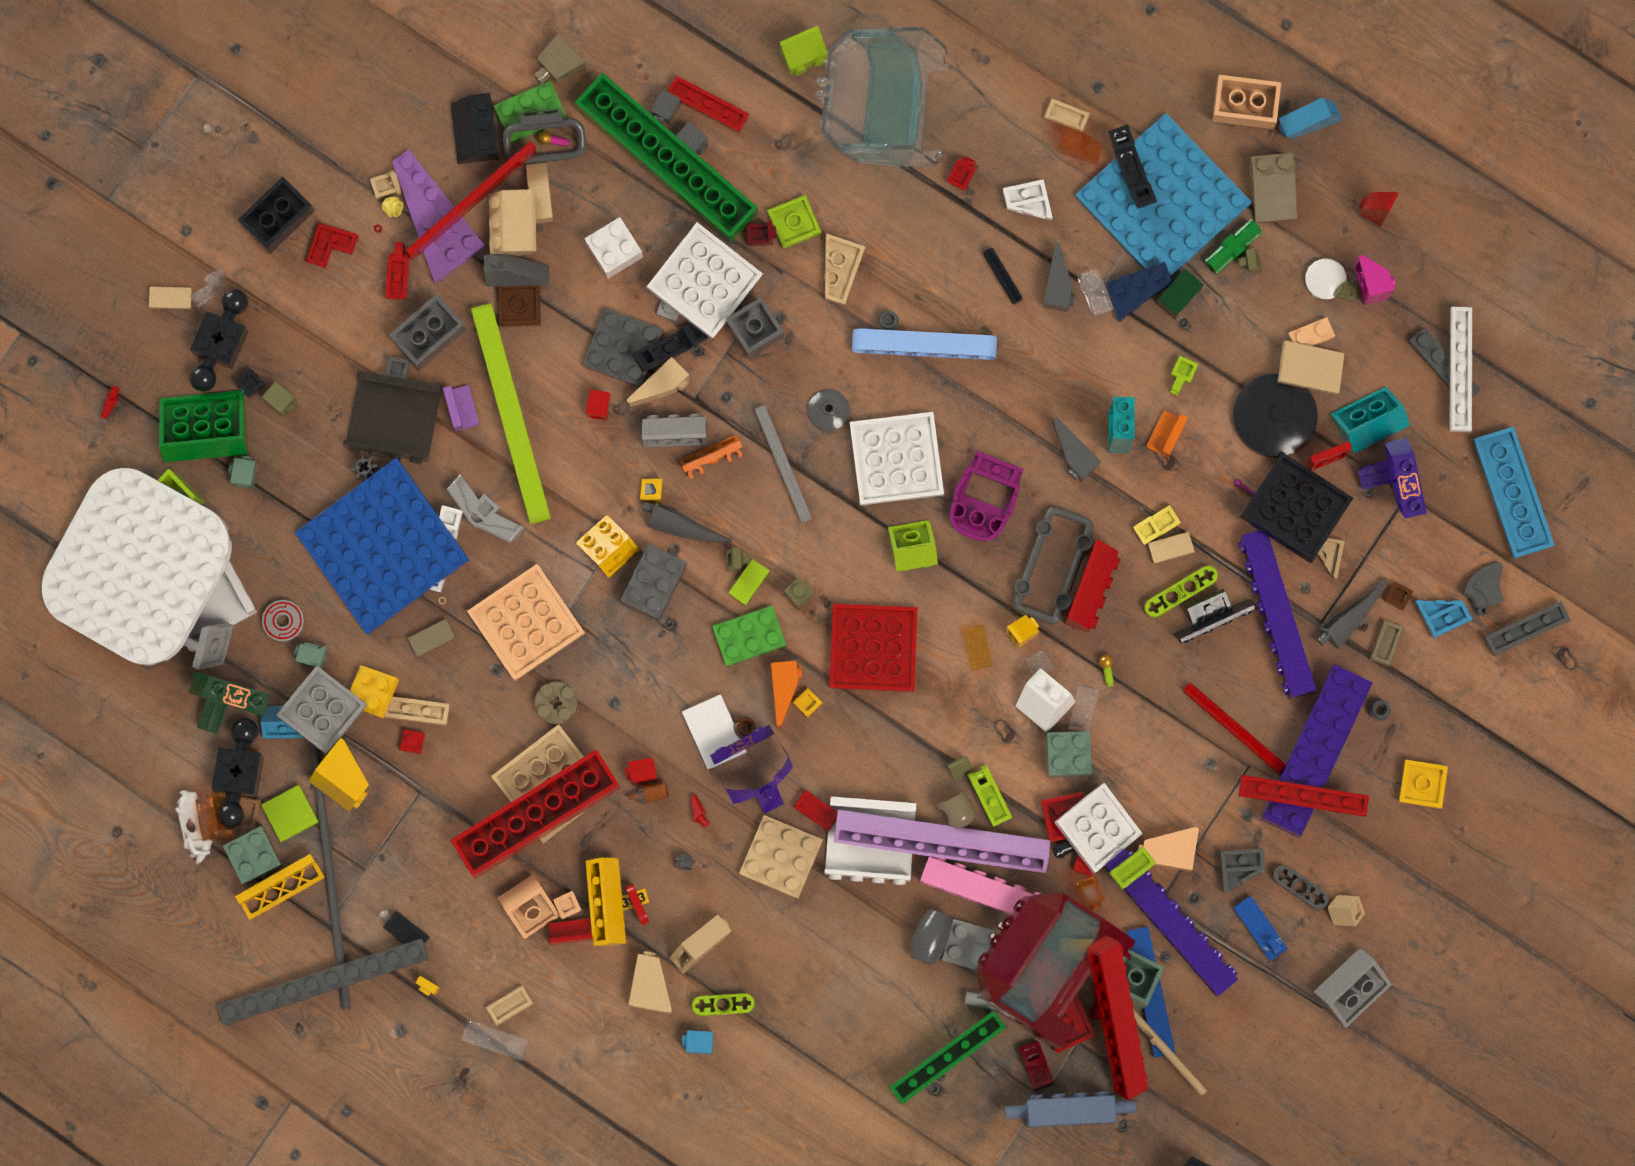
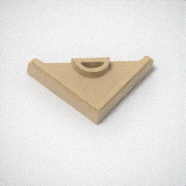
(1331, 555)

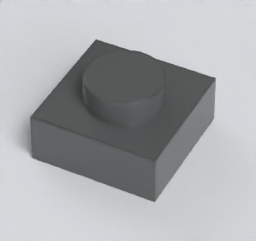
(397, 367)

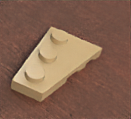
(841, 267)

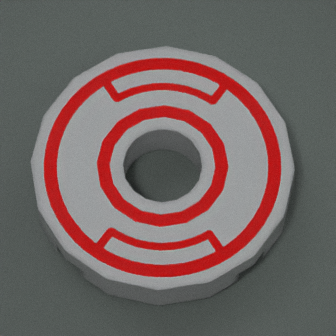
(278, 609)

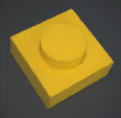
(426, 986)

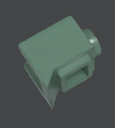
(311, 655)

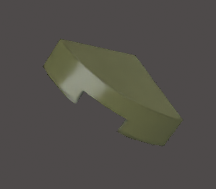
(1347, 290)

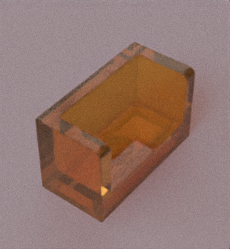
(207, 814)

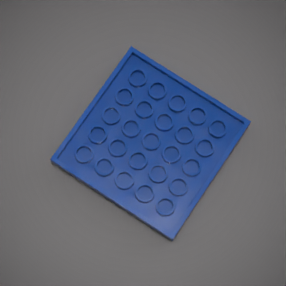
(382, 546)

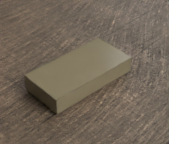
(431, 638)
(1386, 643)

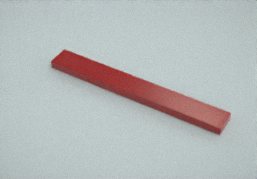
(471, 201)

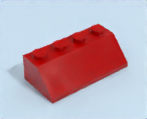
(1092, 587)

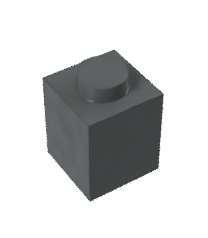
(665, 107)
(693, 138)

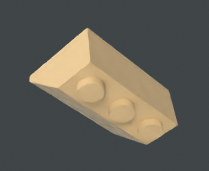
(512, 222)

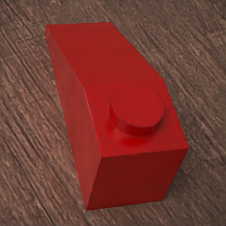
(1377, 206)

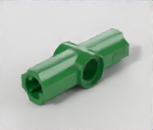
(1233, 247)

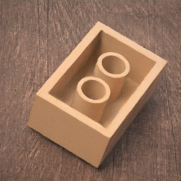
(1246, 102)

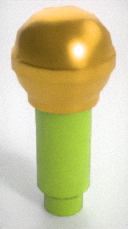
(1106, 663)

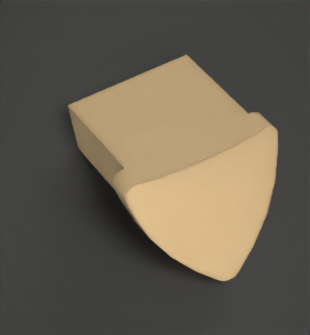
(386, 185)

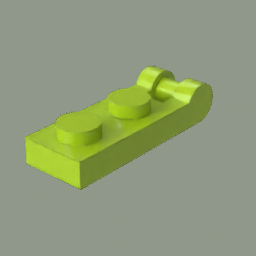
(990, 796)

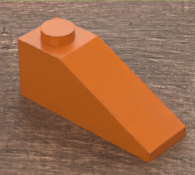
(785, 683)

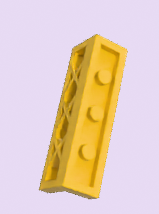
(276, 879)

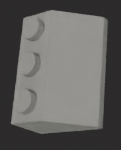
(674, 431)
(1353, 987)

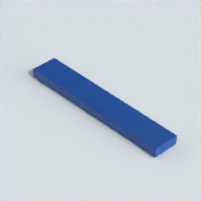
(1155, 1011)

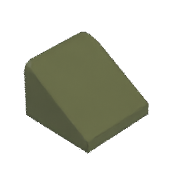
(960, 768)

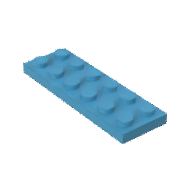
(1513, 492)

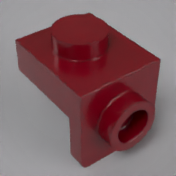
(761, 234)

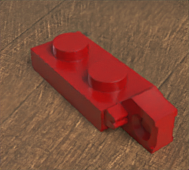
(397, 273)

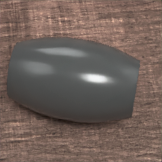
(931, 937)

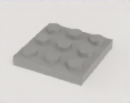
(321, 710)

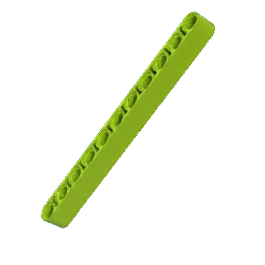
(511, 413)

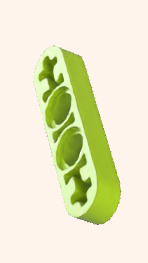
(1182, 594)

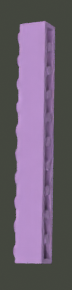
(942, 841)

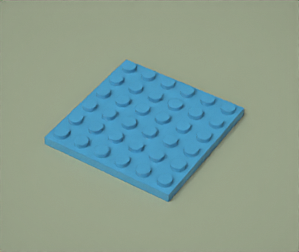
(1190, 193)

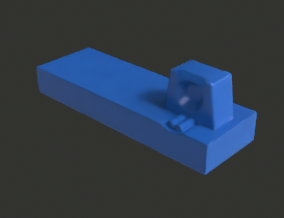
(1260, 928)

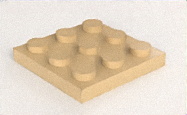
(781, 857)

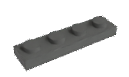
(1435, 356)
(1527, 628)

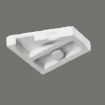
(1028, 199)

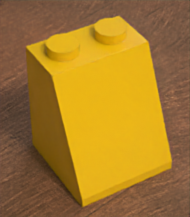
(341, 777)

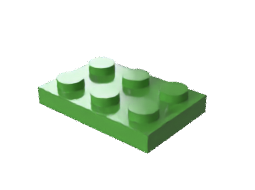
(536, 99)
(749, 636)

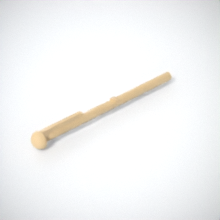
(1158, 1042)

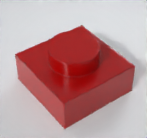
(412, 742)

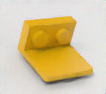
(608, 546)

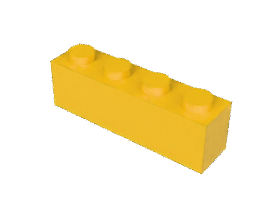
(605, 901)

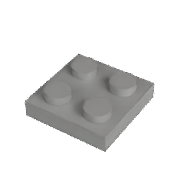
(966, 944)

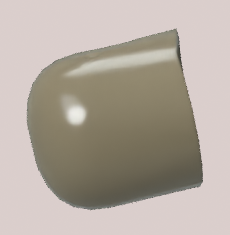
(959, 810)

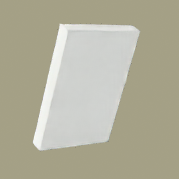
(711, 728)

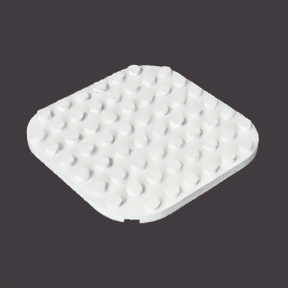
(136, 566)

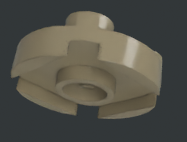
(547, 694)

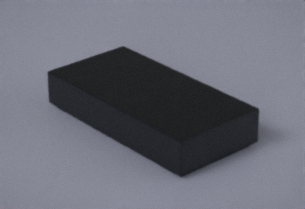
(403, 929)

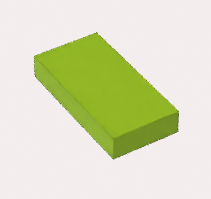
(749, 582)
(1132, 868)

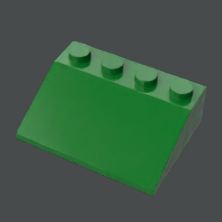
(203, 426)

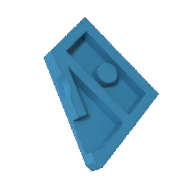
(1443, 615)

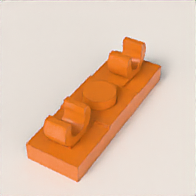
(711, 455)

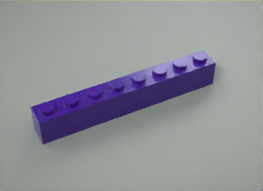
(1277, 614)
(1178, 929)

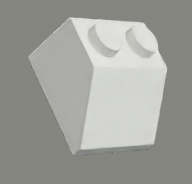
(1044, 700)

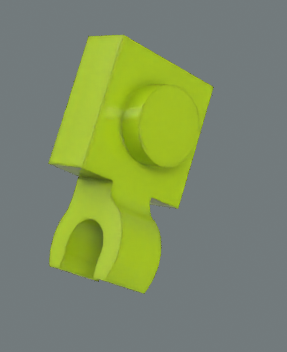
(1183, 372)

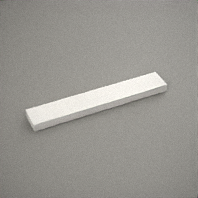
(1460, 369)

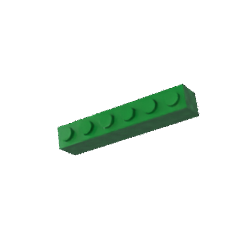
(947, 1057)

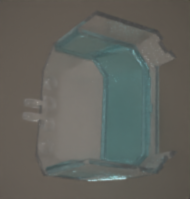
(879, 95)

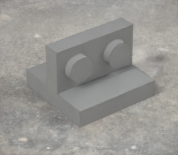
(209, 645)

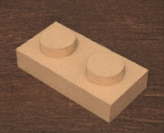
(1313, 333)

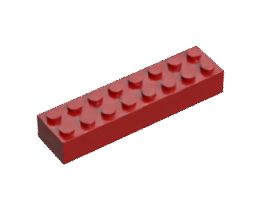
(535, 814)

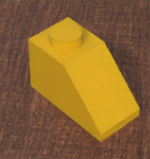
(1022, 631)

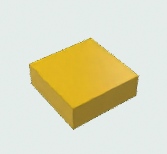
(807, 702)

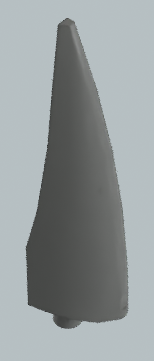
(675, 523)
(1344, 624)

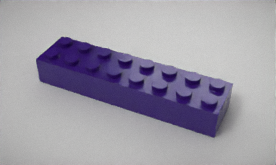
(1319, 744)

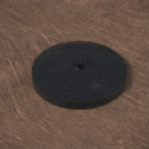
(1274, 416)

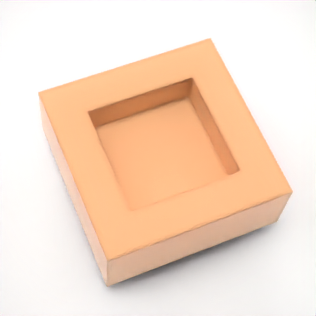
(567, 905)

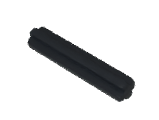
(1002, 275)

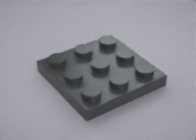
(614, 343)

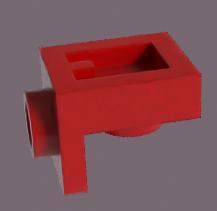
(962, 172)

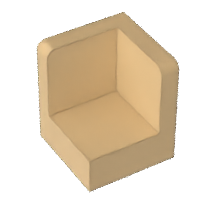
(1346, 910)

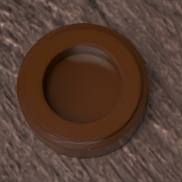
(744, 727)

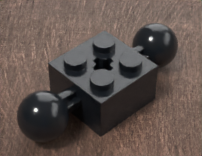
(224, 352)
(246, 785)

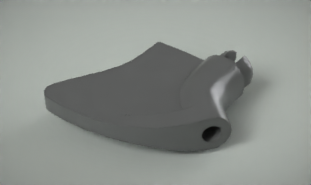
(1484, 588)

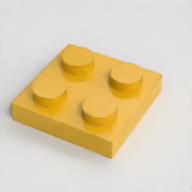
(374, 689)
(1423, 784)

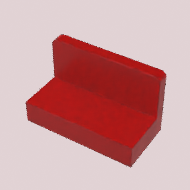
(570, 931)

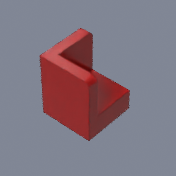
(598, 405)

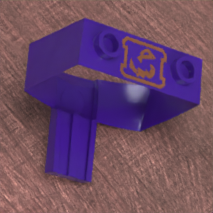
(1403, 474)
(768, 795)

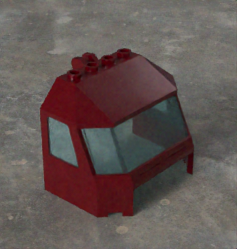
(1043, 962)

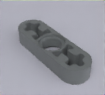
(1290, 873)

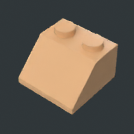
(528, 906)

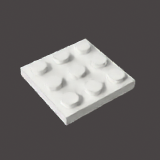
(1098, 828)

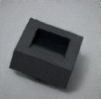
(249, 383)

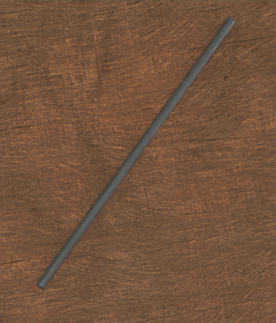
(330, 878)

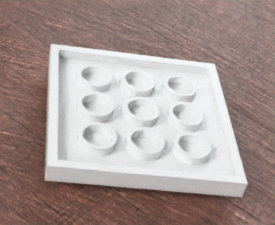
(704, 280)
(896, 458)

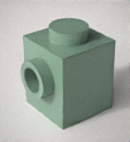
(243, 472)

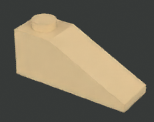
(662, 383)

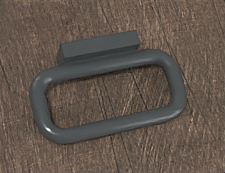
(545, 120)

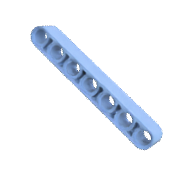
(924, 344)

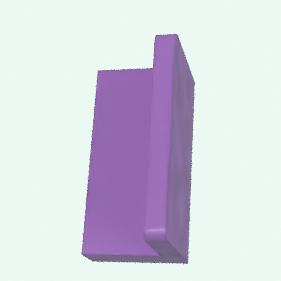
(461, 407)

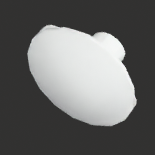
(1324, 278)

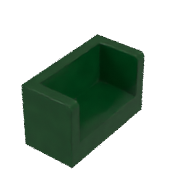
(1179, 294)

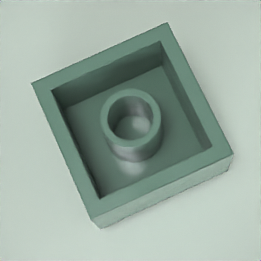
(1068, 754)
(252, 855)
(1142, 977)

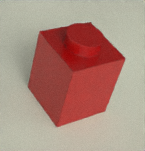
(641, 771)

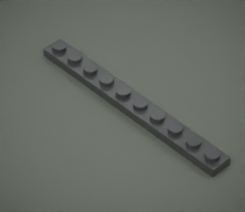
(323, 982)

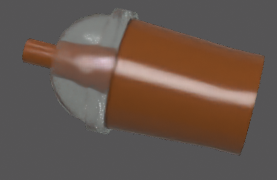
(650, 793)

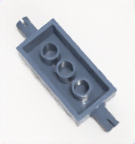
(1070, 1111)

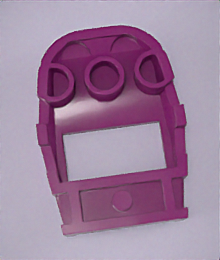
(979, 519)

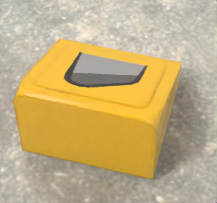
(651, 490)

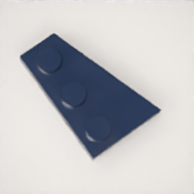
(1136, 288)

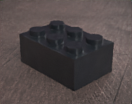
(276, 215)

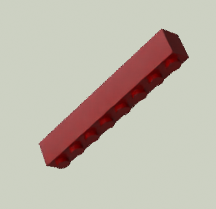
(1117, 1017)

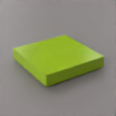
(794, 221)
(290, 813)

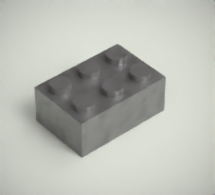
(427, 332)
(653, 583)

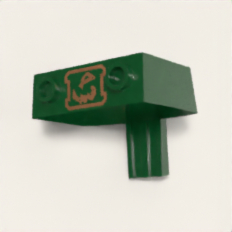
(220, 695)

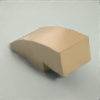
(539, 181)

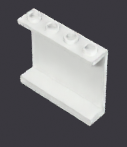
(227, 602)
(867, 862)

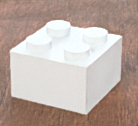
(613, 248)

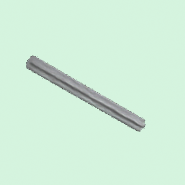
(783, 464)

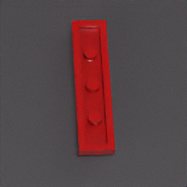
(709, 104)

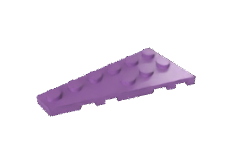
(427, 207)

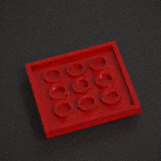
(873, 648)

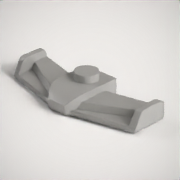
(482, 511)

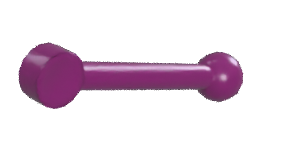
(1238, 483)

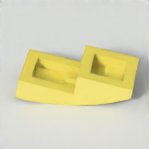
(1157, 525)

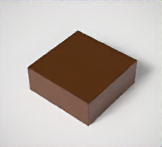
(1398, 596)

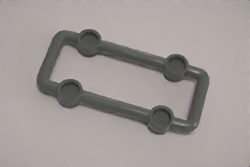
(1023, 586)

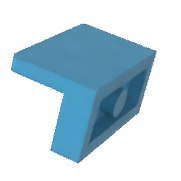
(274, 727)

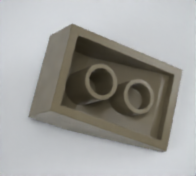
(1273, 187)

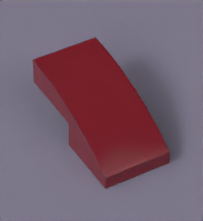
(1036, 1065)

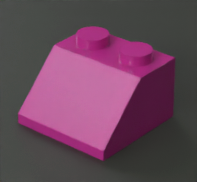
(1373, 280)

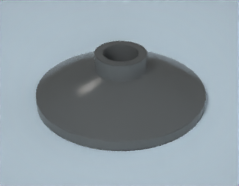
(828, 420)

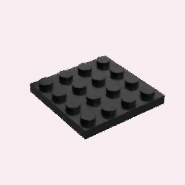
(1296, 507)

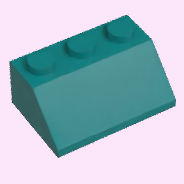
(1370, 419)

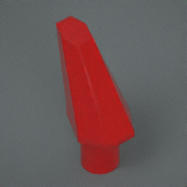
(111, 400)
(698, 812)

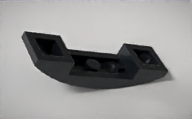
(1131, 167)
(671, 346)

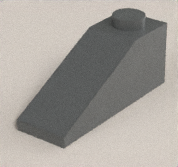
(513, 271)
(1059, 286)
(1076, 455)

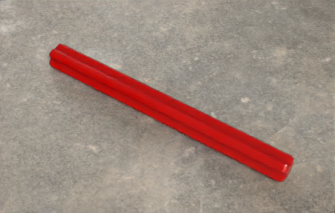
(1234, 728)

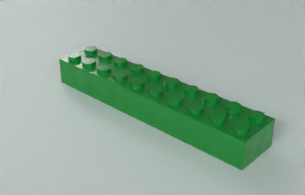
(666, 157)

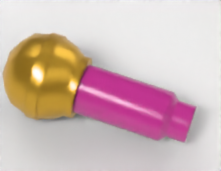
(545, 138)

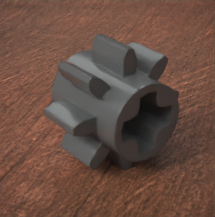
(364, 462)

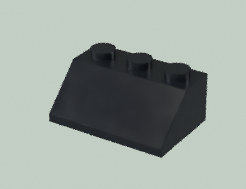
(474, 129)

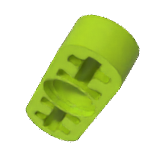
(707, 1011)

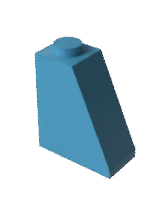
(1310, 118)

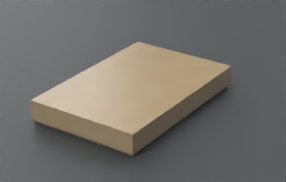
(1311, 367)

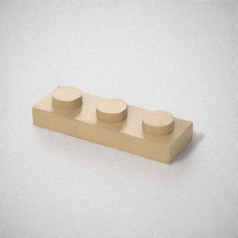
(418, 711)

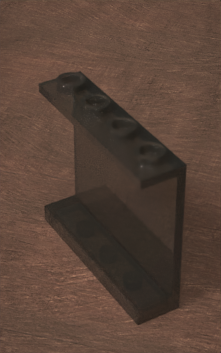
(393, 417)

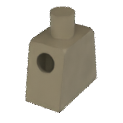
(558, 61)

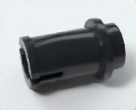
(1062, 849)

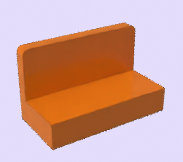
(1166, 433)

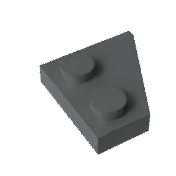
(1240, 866)

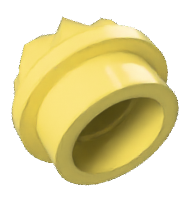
(392, 206)

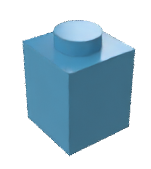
(698, 1042)

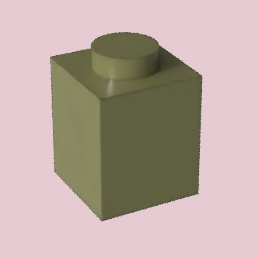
(280, 399)
(799, 593)

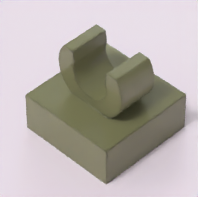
(1252, 261)
(735, 560)

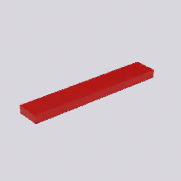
(1303, 796)

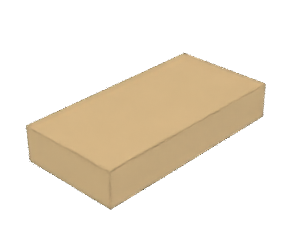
(1066, 115)
(170, 298)
(1171, 548)
(509, 1005)

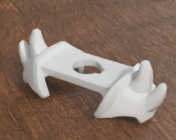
(192, 840)

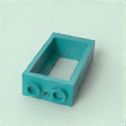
(1121, 424)

